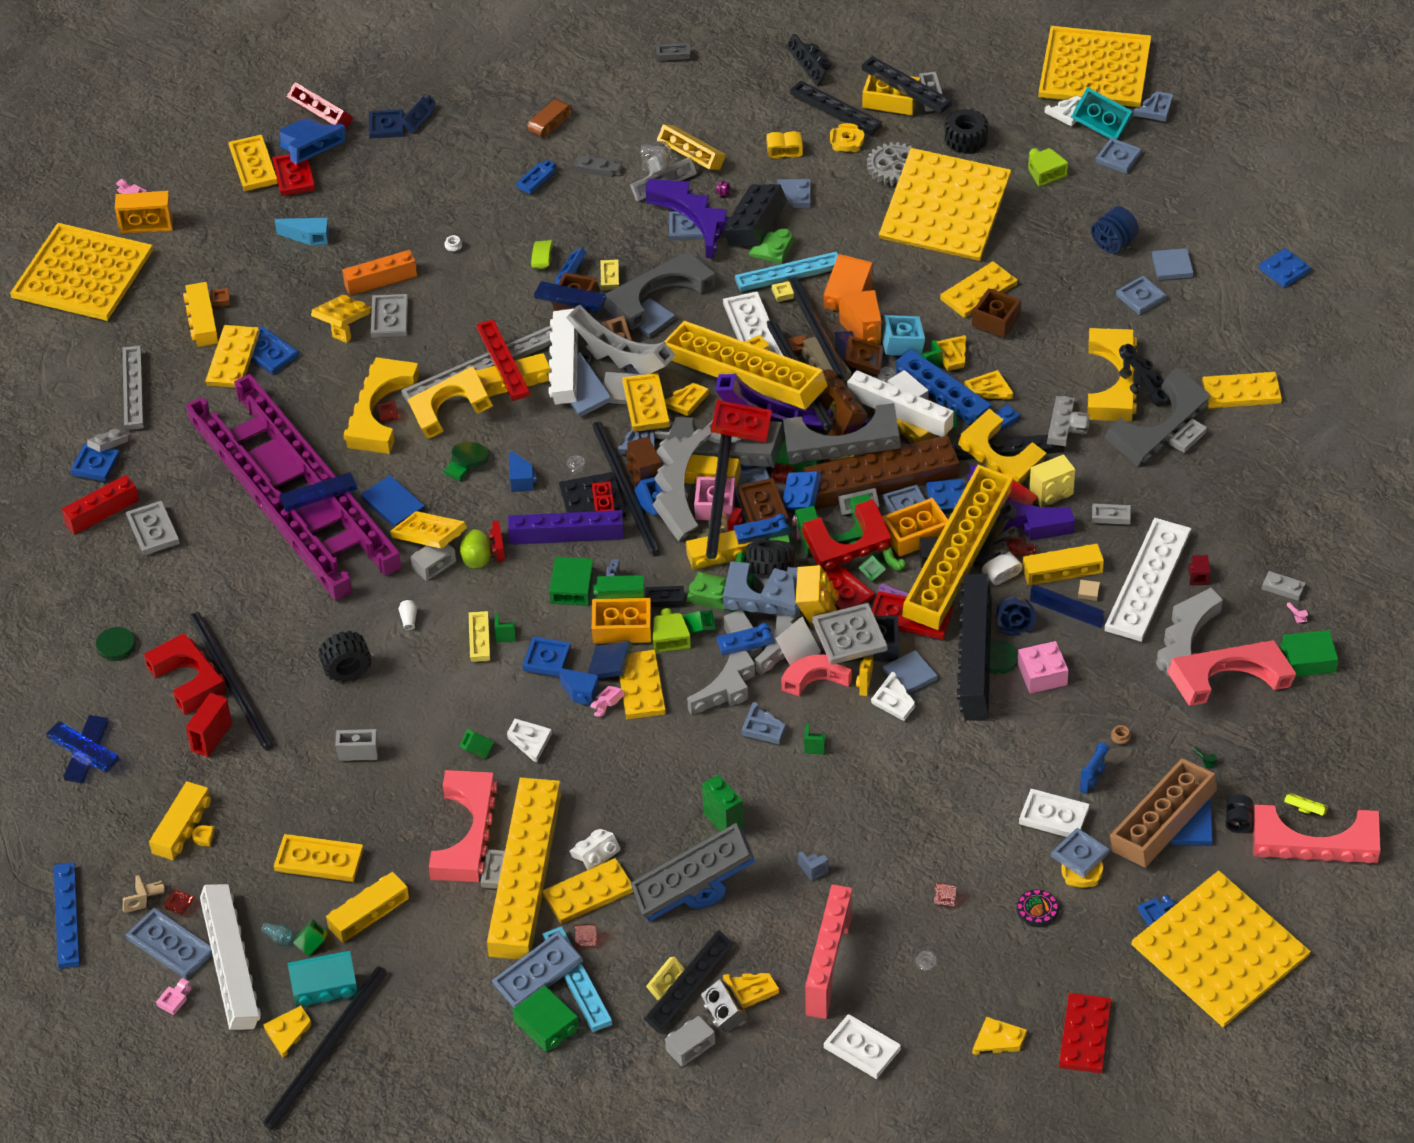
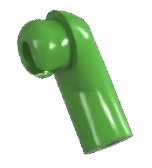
(891, 561)

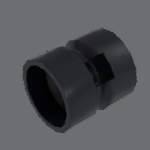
(1239, 813)

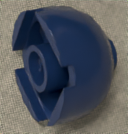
(1015, 615)

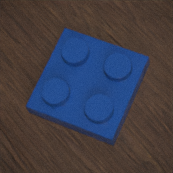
(1284, 267)
(94, 464)
(801, 490)
(946, 493)
(546, 656)

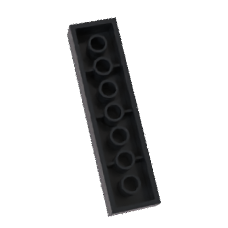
(975, 647)

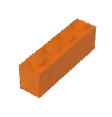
(379, 272)

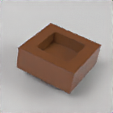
(220, 297)
(796, 344)

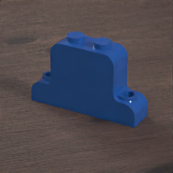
(310, 138)

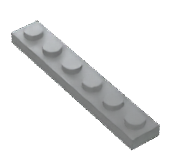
(133, 388)

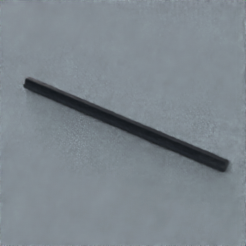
(817, 328)
(786, 350)
(626, 488)
(718, 496)
(231, 681)
(324, 1048)

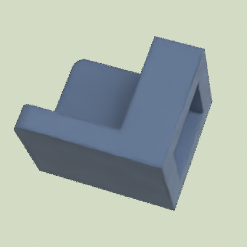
(813, 865)

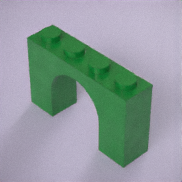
(807, 514)

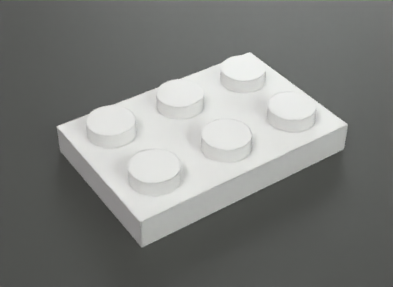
(1053, 813)
(862, 1046)

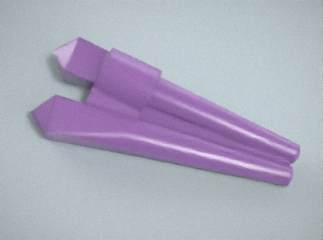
(885, 588)

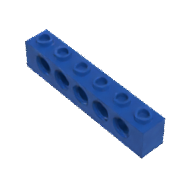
(943, 387)

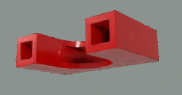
(829, 552)
(184, 653)

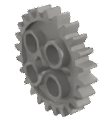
(887, 162)

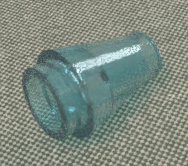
(278, 933)

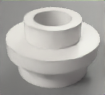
(453, 243)

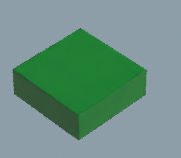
(456, 471)

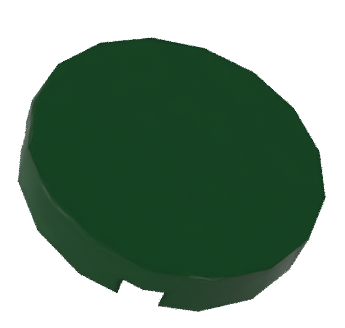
(469, 454)
(115, 643)
(1002, 657)

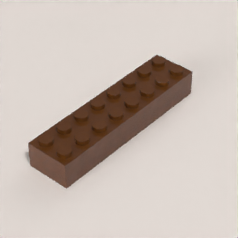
(886, 470)

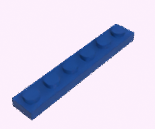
(66, 915)

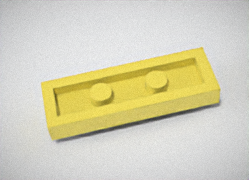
(479, 636)

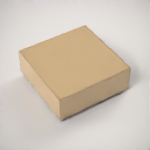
(1088, 590)

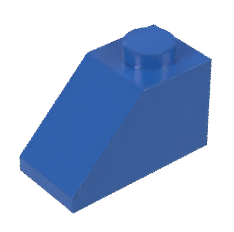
(521, 474)
(646, 494)
(579, 685)

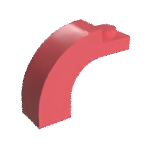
(811, 669)

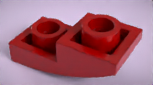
(1021, 494)
(603, 496)

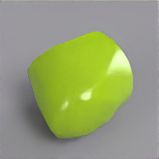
(475, 549)

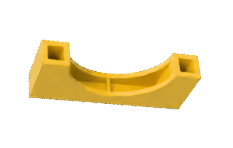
(383, 378)
(1117, 400)

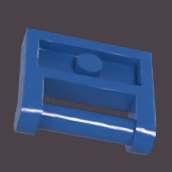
(1090, 773)

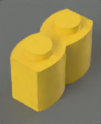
(784, 145)

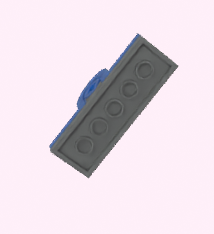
(694, 875)

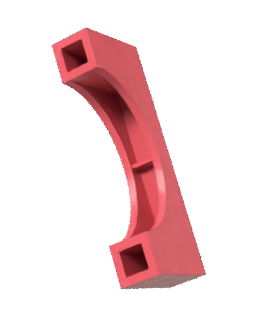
(1260, 659)
(1355, 844)
(465, 859)
(820, 977)

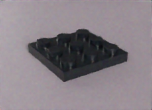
(578, 493)

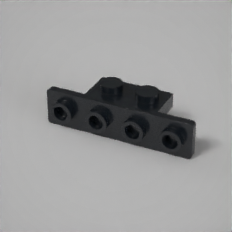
(809, 58)

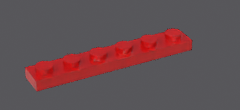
(503, 360)

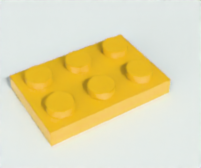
(341, 311)

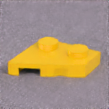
(953, 352)
(990, 386)
(687, 399)
(864, 678)
(752, 988)
(287, 1029)
(999, 1037)

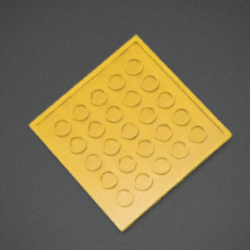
(1095, 59)
(945, 204)
(82, 271)
(1220, 948)

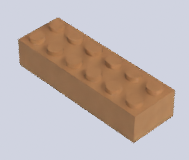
(1163, 812)

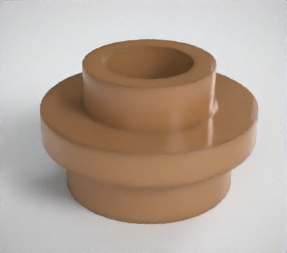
(1121, 734)

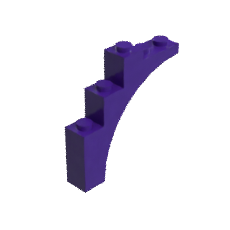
(680, 198)
(734, 390)
(1038, 521)

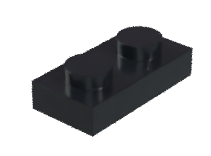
(665, 595)

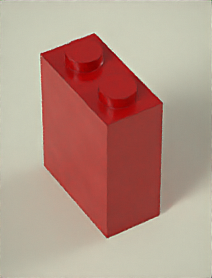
(209, 725)

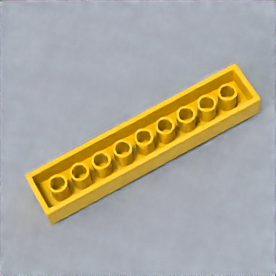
(758, 368)
(957, 547)
(524, 868)

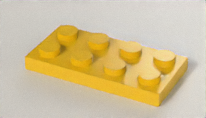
(253, 163)
(968, 292)
(232, 355)
(1242, 389)
(645, 402)
(428, 529)
(642, 686)
(318, 858)
(588, 891)

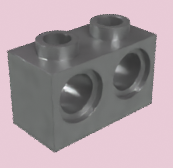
(726, 1004)

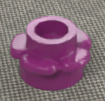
(723, 188)

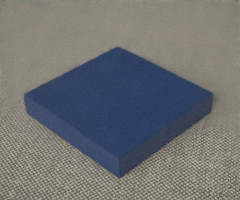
(386, 123)
(610, 659)

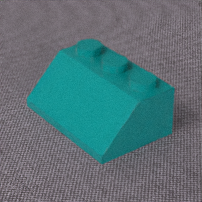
(1102, 114)
(322, 979)

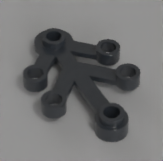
(1141, 372)
(1008, 513)

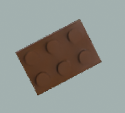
(761, 500)

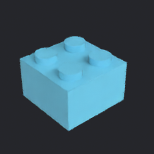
(902, 334)

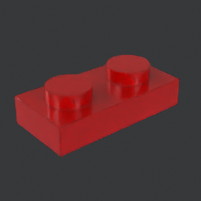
(497, 546)

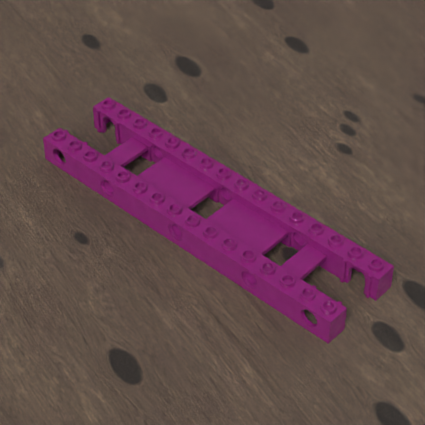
(280, 462)

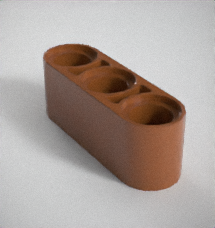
(549, 118)

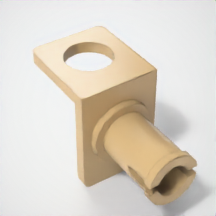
(143, 892)

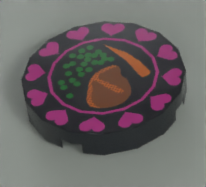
(1037, 908)

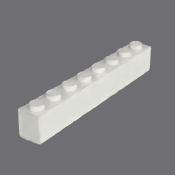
(229, 957)

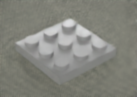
(849, 633)

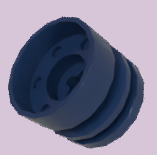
(1114, 229)

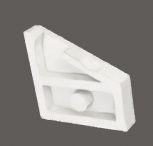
(1064, 110)
(894, 698)
(529, 738)

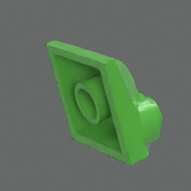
(774, 246)
(707, 591)

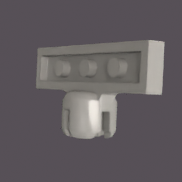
(662, 170)
(1066, 421)

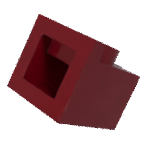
(1199, 570)

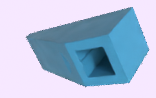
(305, 230)

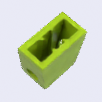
(1046, 166)
(670, 632)

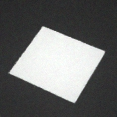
(797, 642)

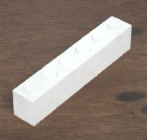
(564, 358)
(908, 406)

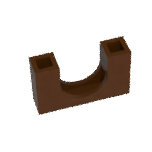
(849, 412)

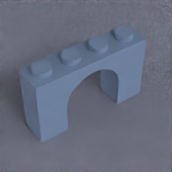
(740, 597)

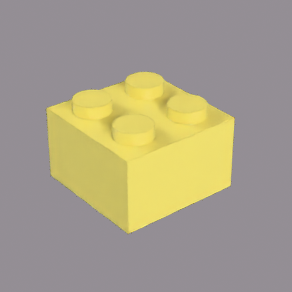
(1052, 480)

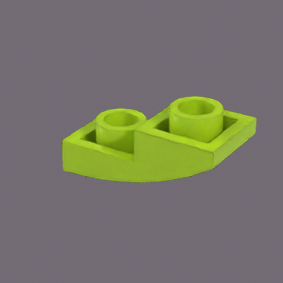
(541, 254)

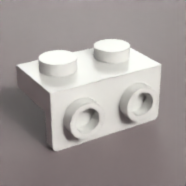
(596, 848)

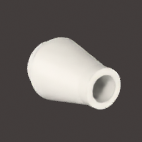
(408, 614)

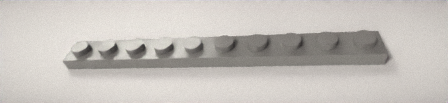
(518, 349)

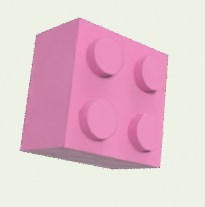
(704, 497)
(1042, 667)

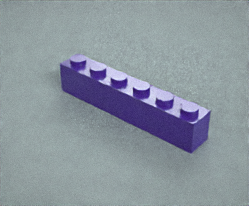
(565, 527)

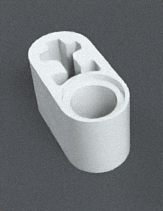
(1002, 568)

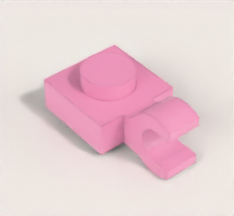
(125, 188)
(608, 697)
(174, 998)

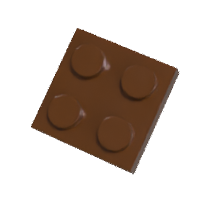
(863, 355)

